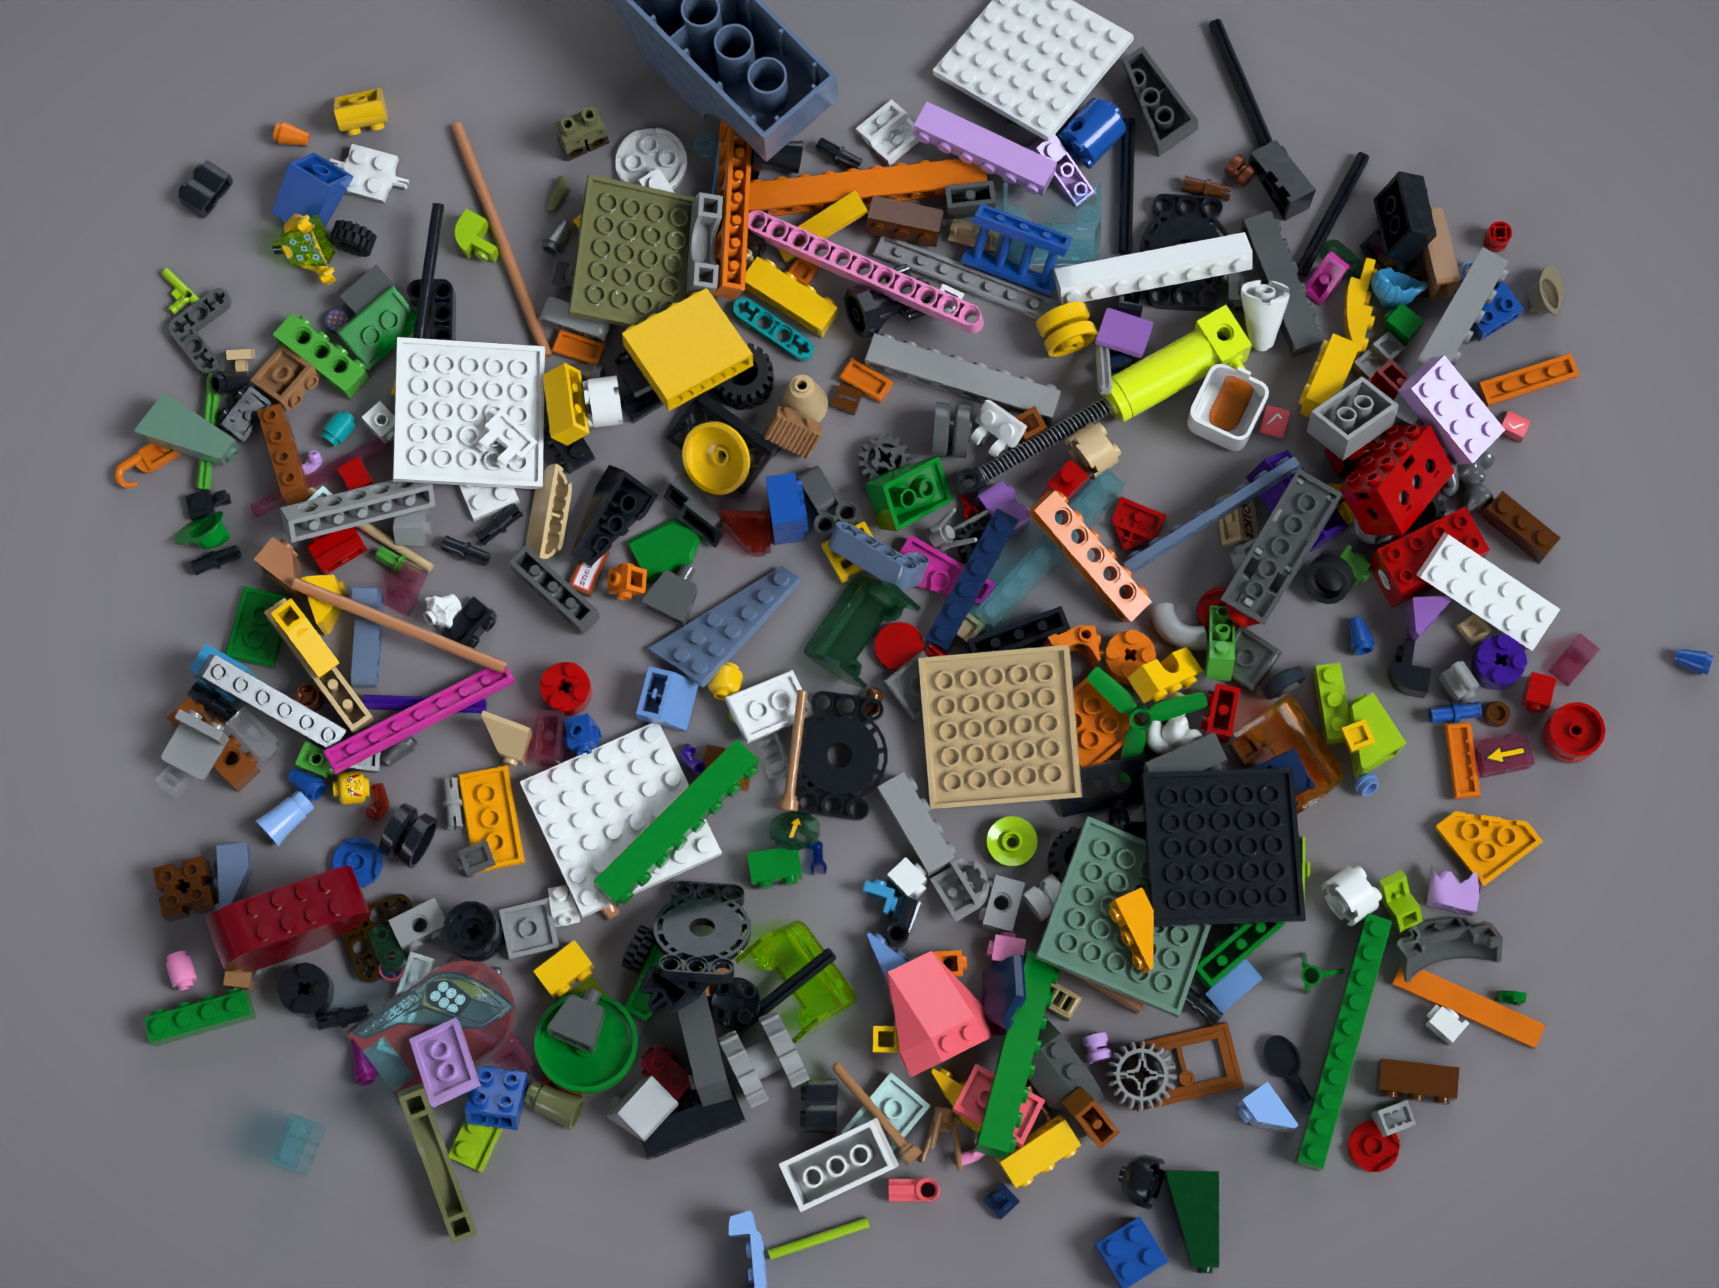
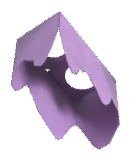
(1451, 895)

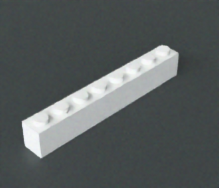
(1153, 268)

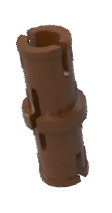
(1207, 188)

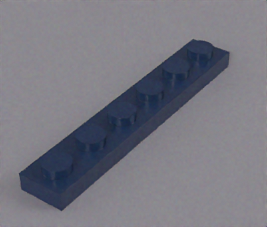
(972, 579)

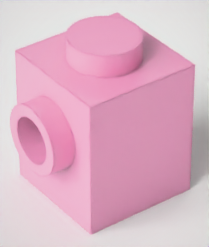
(1005, 946)

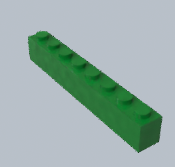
(676, 823)
(1015, 1062)

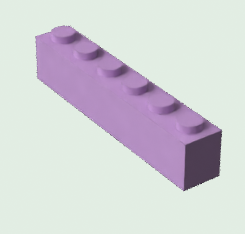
(984, 149)

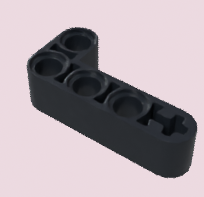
(438, 306)

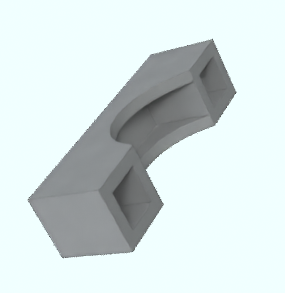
(705, 220)

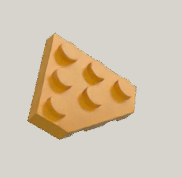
(1487, 842)

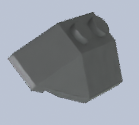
(1060, 1070)

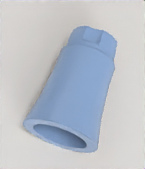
(285, 817)

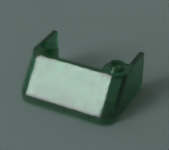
(852, 624)

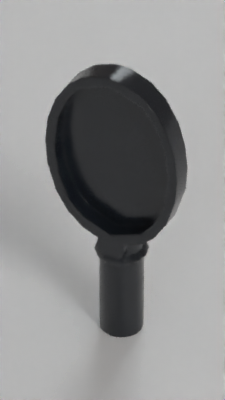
(1286, 1063)

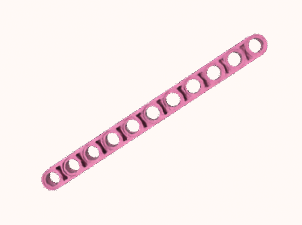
(872, 278)

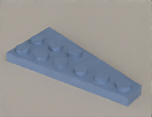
(717, 635)

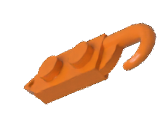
(147, 460)

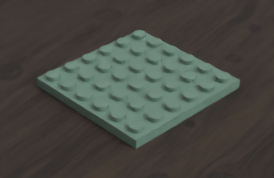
(1089, 943)

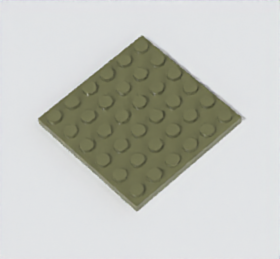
(630, 252)

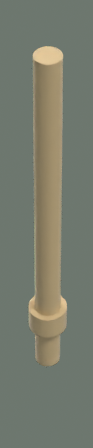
(390, 542)

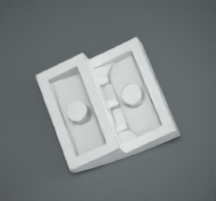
(888, 132)

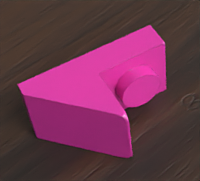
(1326, 278)

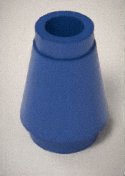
(1360, 637)
(1694, 660)
(306, 783)

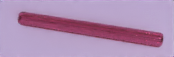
(320, 476)

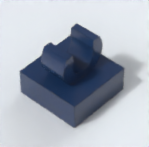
(1001, 1201)

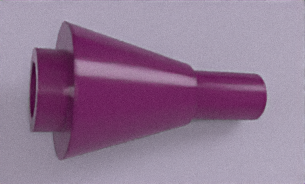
(363, 1069)

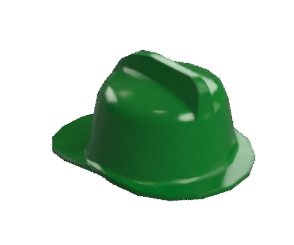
(204, 532)

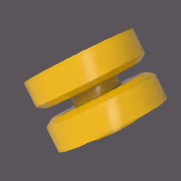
(1066, 329)

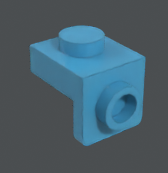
(879, 890)

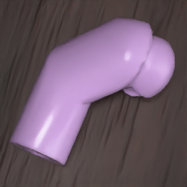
(313, 462)

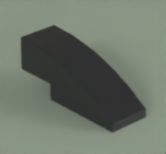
(695, 509)

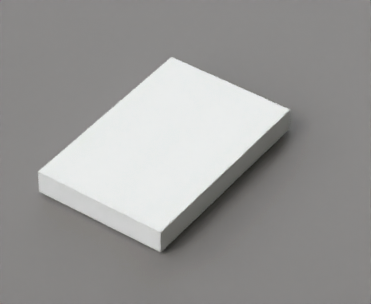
(766, 706)

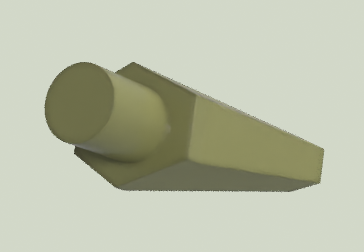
(558, 194)

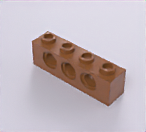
(284, 454)
(243, 770)

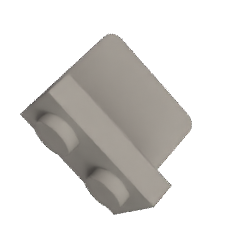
(195, 745)

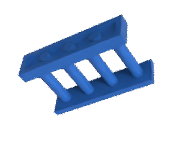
(1022, 230)

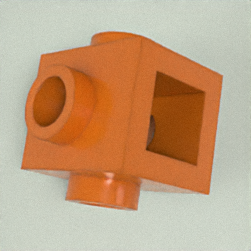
(626, 581)

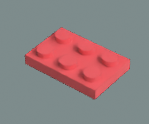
(974, 1097)

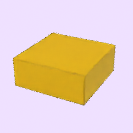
(1357, 736)

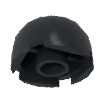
(1142, 1180)

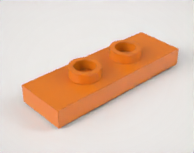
(1462, 761)

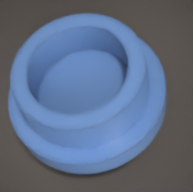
(1366, 784)

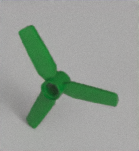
(1126, 704)

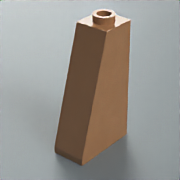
(1440, 261)

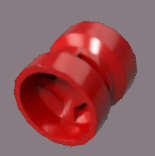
(1494, 241)

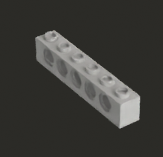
(355, 508)

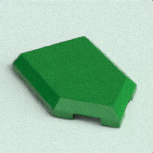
(665, 548)

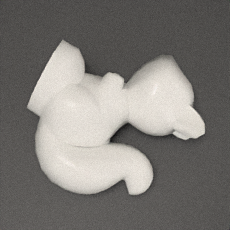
(1172, 735)

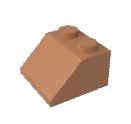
(280, 564)

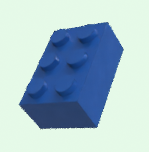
(787, 508)

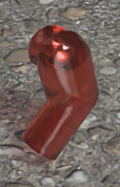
(380, 804)

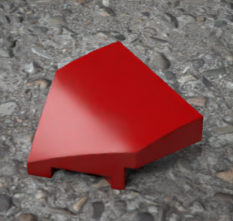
(1136, 523)

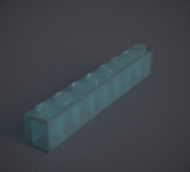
(1046, 554)

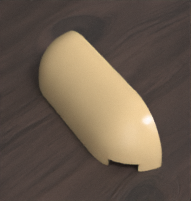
(549, 513)

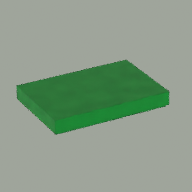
(376, 327)
(252, 635)

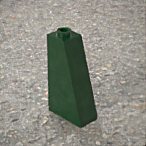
(1197, 1214)

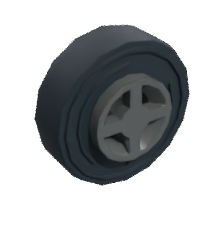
(1283, 683)

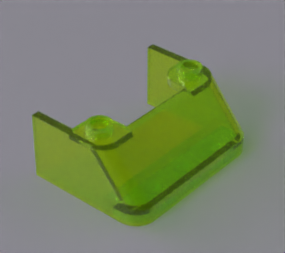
(788, 951)

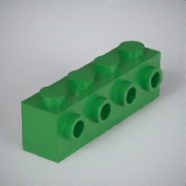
(1233, 951)
(200, 1017)

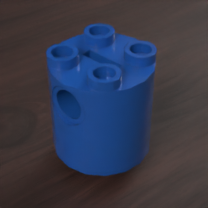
(1092, 131)

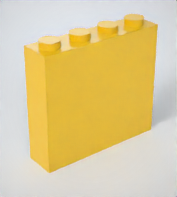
(687, 349)

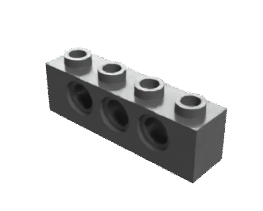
(554, 589)

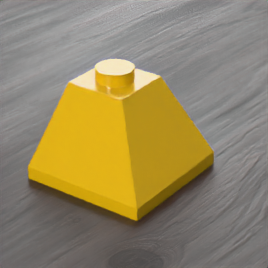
(324, 613)

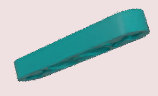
(775, 327)

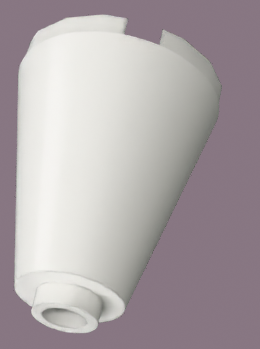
(1264, 311)

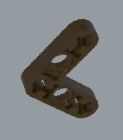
(361, 934)

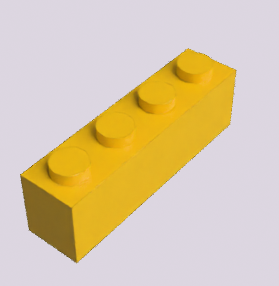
(790, 296)

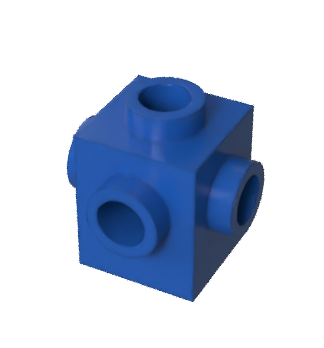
(581, 734)

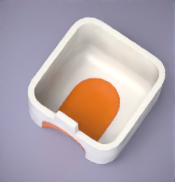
(1227, 407)

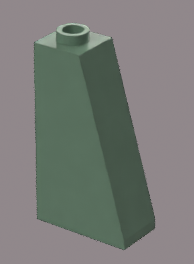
(184, 431)

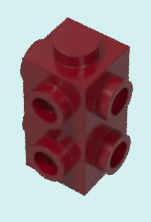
(666, 1071)

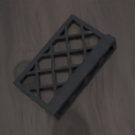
(723, 415)

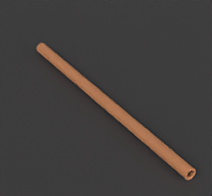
(500, 237)

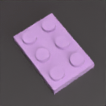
(444, 1062)

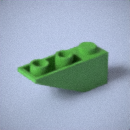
(1220, 645)

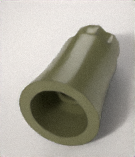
(555, 1104)

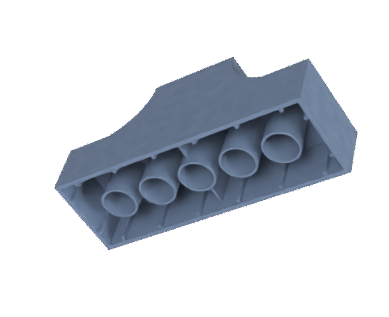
(733, 64)

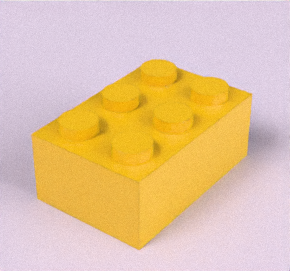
(1328, 372)

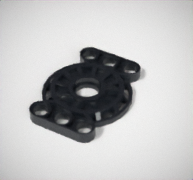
(1188, 227)
(845, 781)
(709, 951)

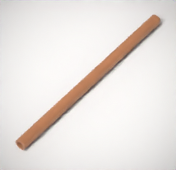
(398, 625)

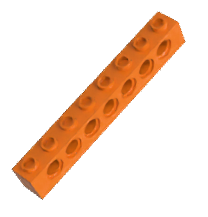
(732, 233)

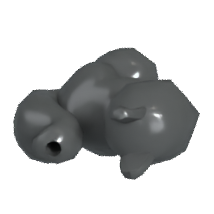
(1475, 494)

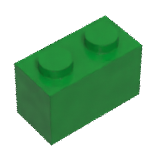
(774, 867)

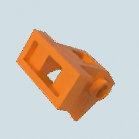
(1081, 635)

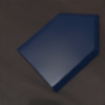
(1004, 990)

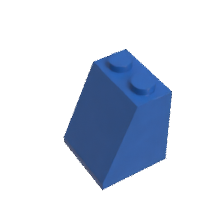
(311, 188)

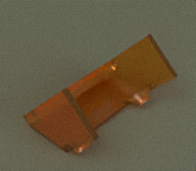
(1288, 727)

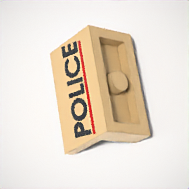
(1239, 525)

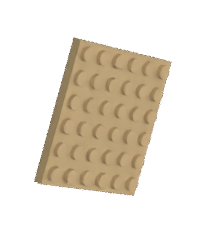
(1000, 727)

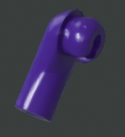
(692, 764)

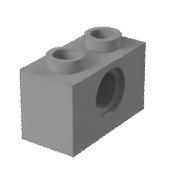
(1005, 889)
(404, 925)

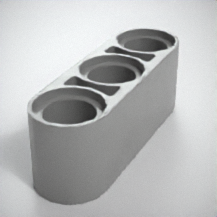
(556, 316)

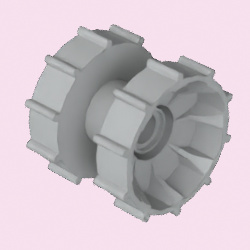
(764, 1058)

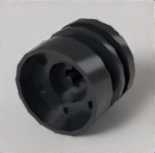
(468, 919)

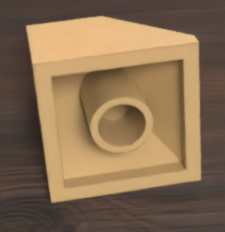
(510, 738)

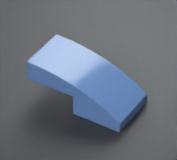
(1234, 985)

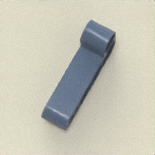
(878, 558)
(367, 639)

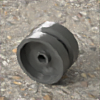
(951, 430)

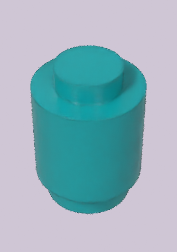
(338, 427)

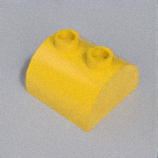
(360, 111)

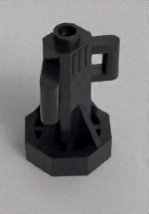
(871, 310)

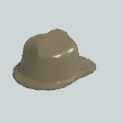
(1546, 293)

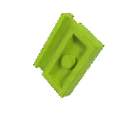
(474, 1145)

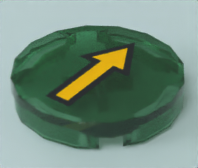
(794, 830)

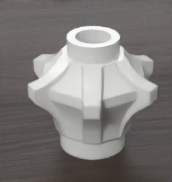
(441, 610)

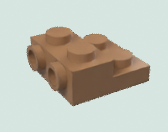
(286, 378)

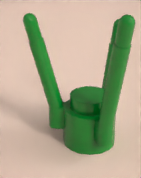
(1313, 974)

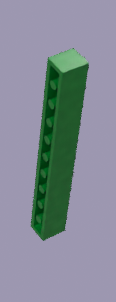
(1343, 1042)

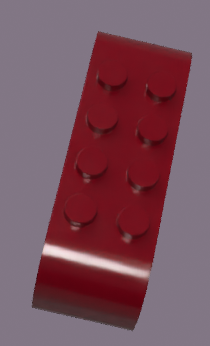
(288, 920)

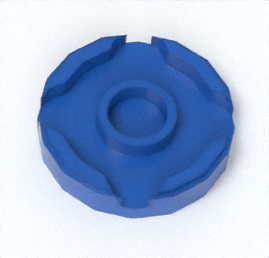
(362, 857)

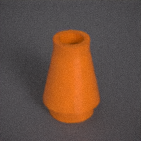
(290, 135)

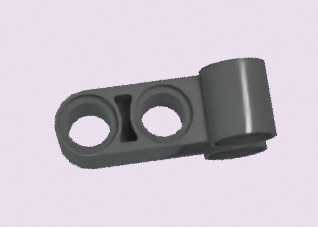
(825, 502)

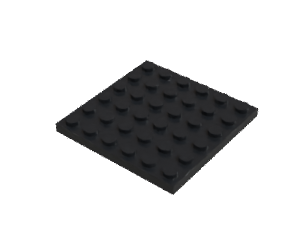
(1223, 847)

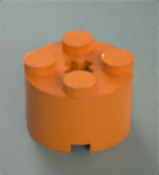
(1123, 644)

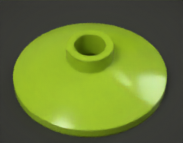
(1012, 828)

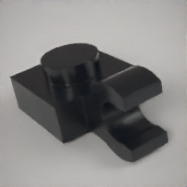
(203, 503)

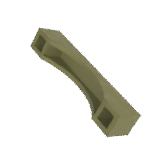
(437, 1163)

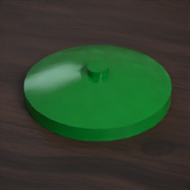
(580, 1070)

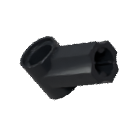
(903, 919)

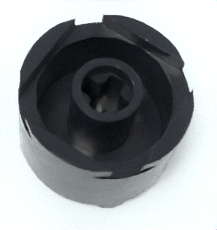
(320, 987)

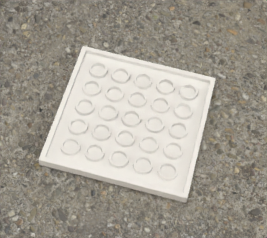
(1033, 60)
(447, 398)
(604, 802)

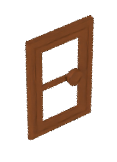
(1189, 1090)

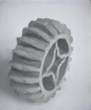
(1153, 1075)

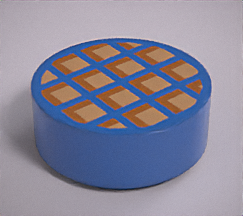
(336, 319)

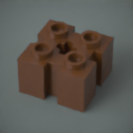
(198, 897)

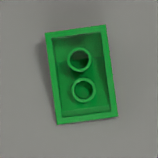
(908, 493)

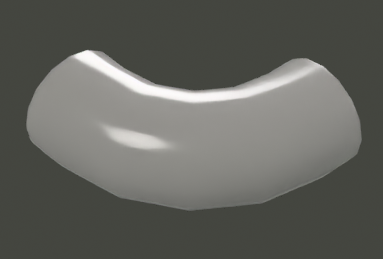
(1176, 632)

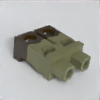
(579, 128)

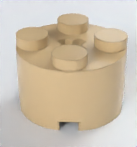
(1093, 450)

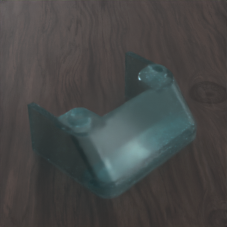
(1085, 233)

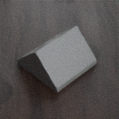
(643, 1108)

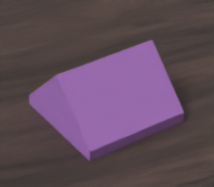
(1124, 333)
(1423, 613)

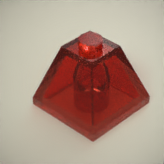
(749, 530)

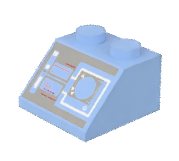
(1266, 1110)

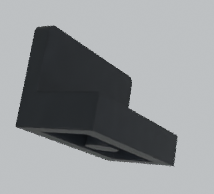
(1374, 250)

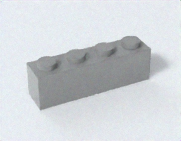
(916, 824)

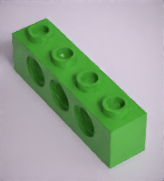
(346, 382)

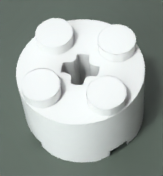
(602, 402)
(1351, 895)

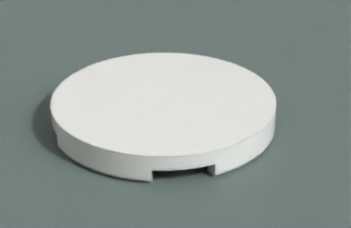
(646, 151)

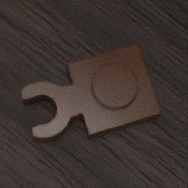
(1246, 750)

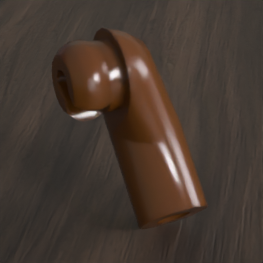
(873, 708)

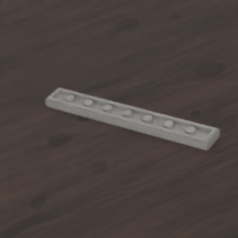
(964, 278)

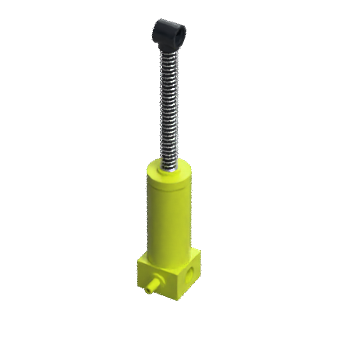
(1135, 389)

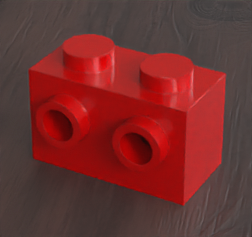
(1222, 711)

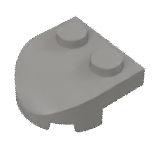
(962, 887)

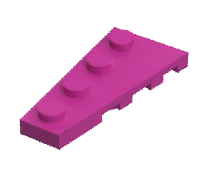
(942, 570)

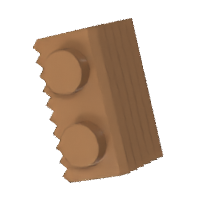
(793, 431)

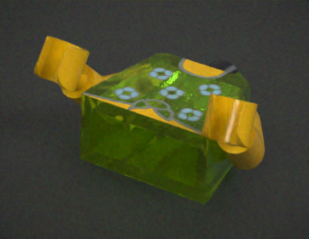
(307, 245)

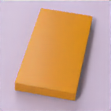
(492, 814)

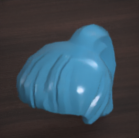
(1395, 287)

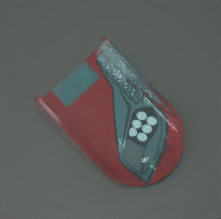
(452, 990)

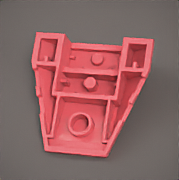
(934, 1013)

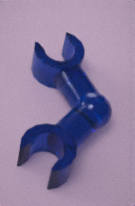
(817, 856)

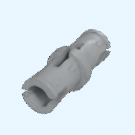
(452, 803)

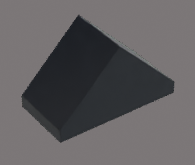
(1132, 303)

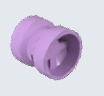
(1095, 1042)

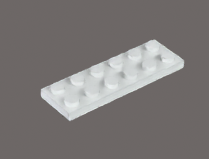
(1488, 591)

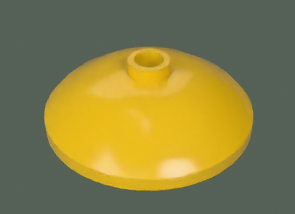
(705, 460)

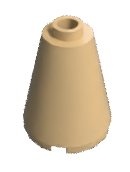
(805, 398)

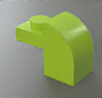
(470, 234)
(1399, 902)

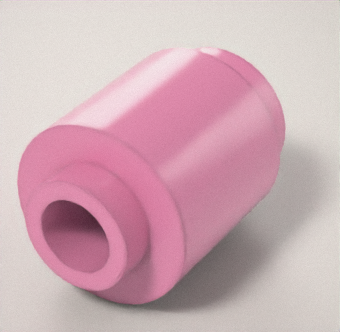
(181, 970)

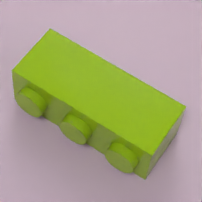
(1331, 701)

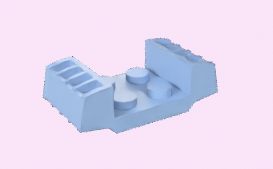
(744, 1226)

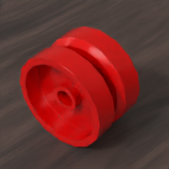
(1575, 718)

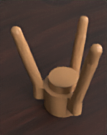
(942, 1122)

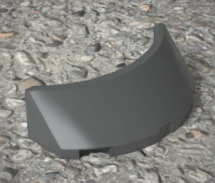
(1447, 940)

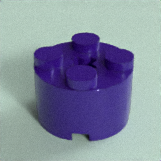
(1502, 649)

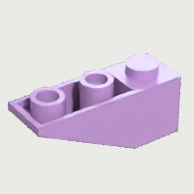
(1067, 175)

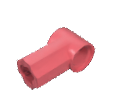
(910, 1190)

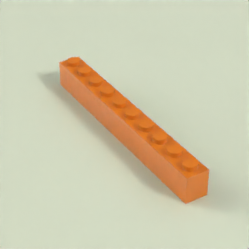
(897, 182)

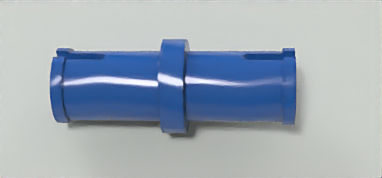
(1454, 712)

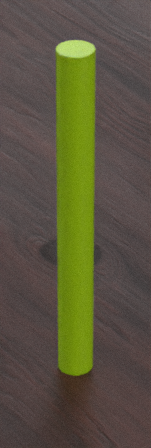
(818, 1238)

